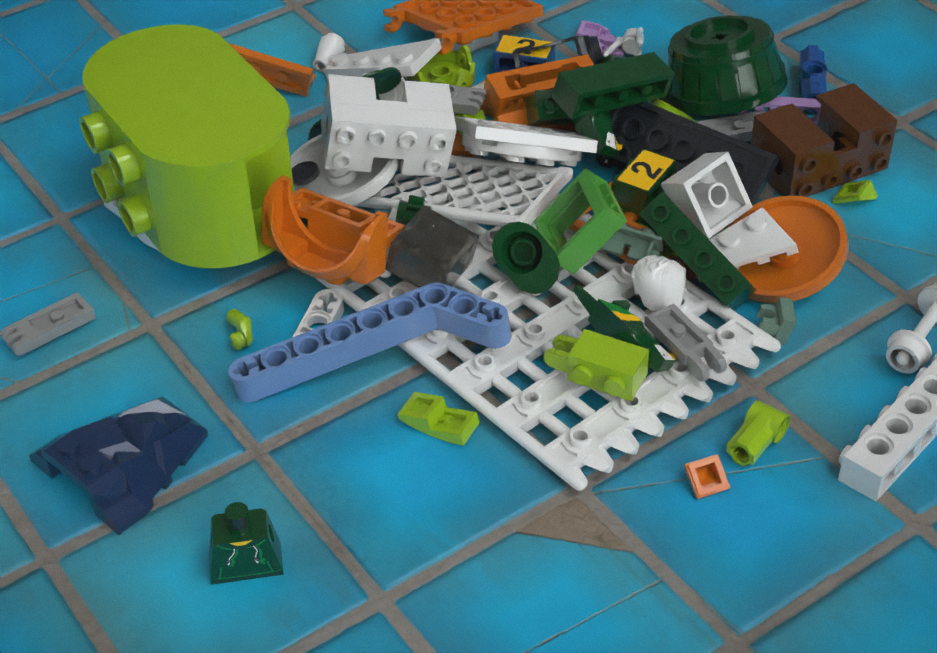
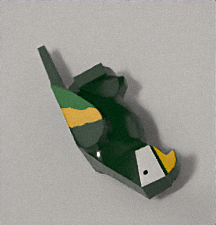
(599, 127)
(617, 322)

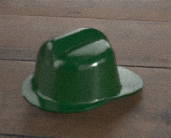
(526, 257)

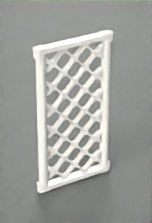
(479, 214)

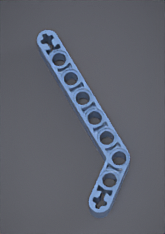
(368, 333)

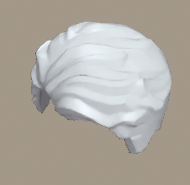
(659, 282)

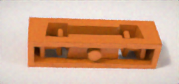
(524, 81)

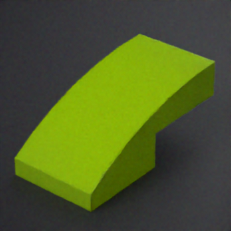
(432, 416)

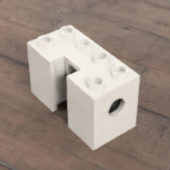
(361, 127)

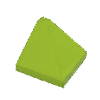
(855, 192)

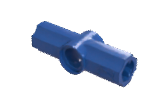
(812, 73)

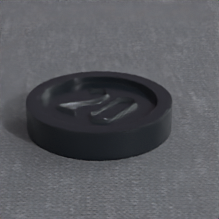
(305, 173)

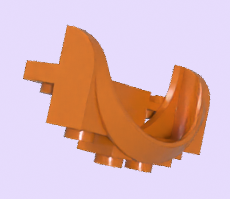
(339, 237)

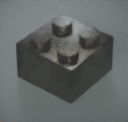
(431, 250)

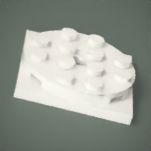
(523, 141)

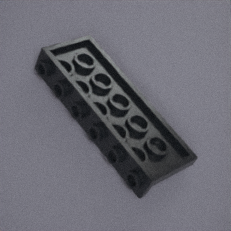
(684, 140)

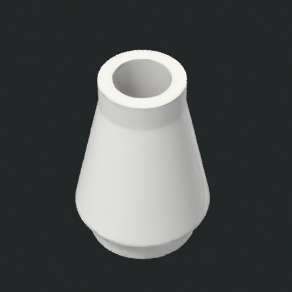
(329, 46)

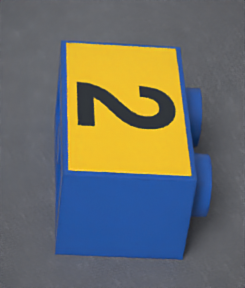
(508, 43)

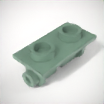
(641, 243)

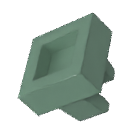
(778, 319)

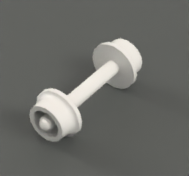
(908, 348)

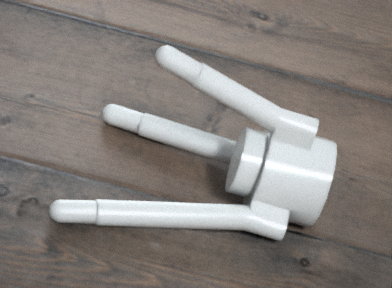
(630, 42)

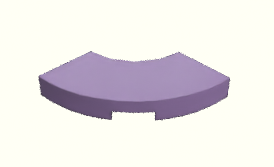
(603, 34)

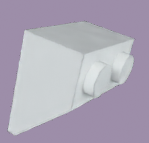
(709, 192)

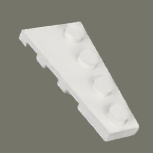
(406, 58)

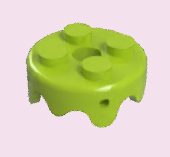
(451, 69)

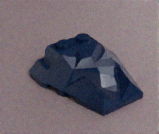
(124, 458)

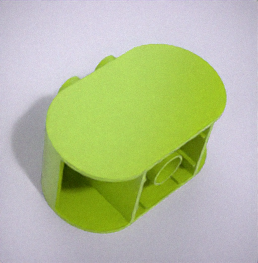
(186, 142)

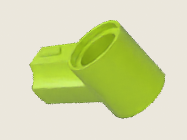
(760, 428)

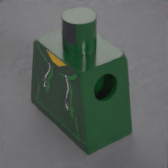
(243, 545)

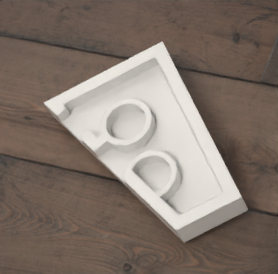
(753, 240)

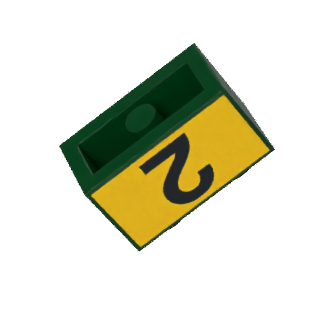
(642, 180)

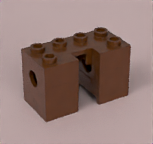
(848, 143)

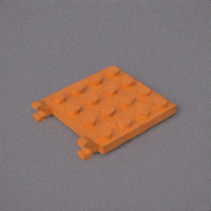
(462, 19)

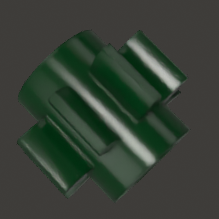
(409, 209)

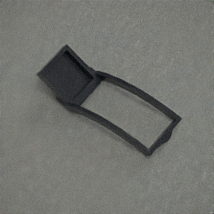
(584, 45)

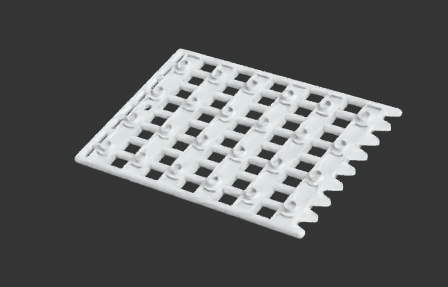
(551, 392)

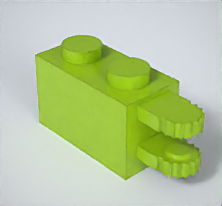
(600, 363)

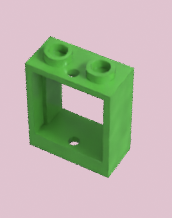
(578, 196)

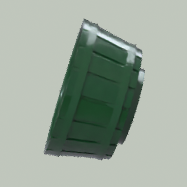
(724, 66)

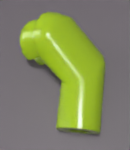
(243, 325)

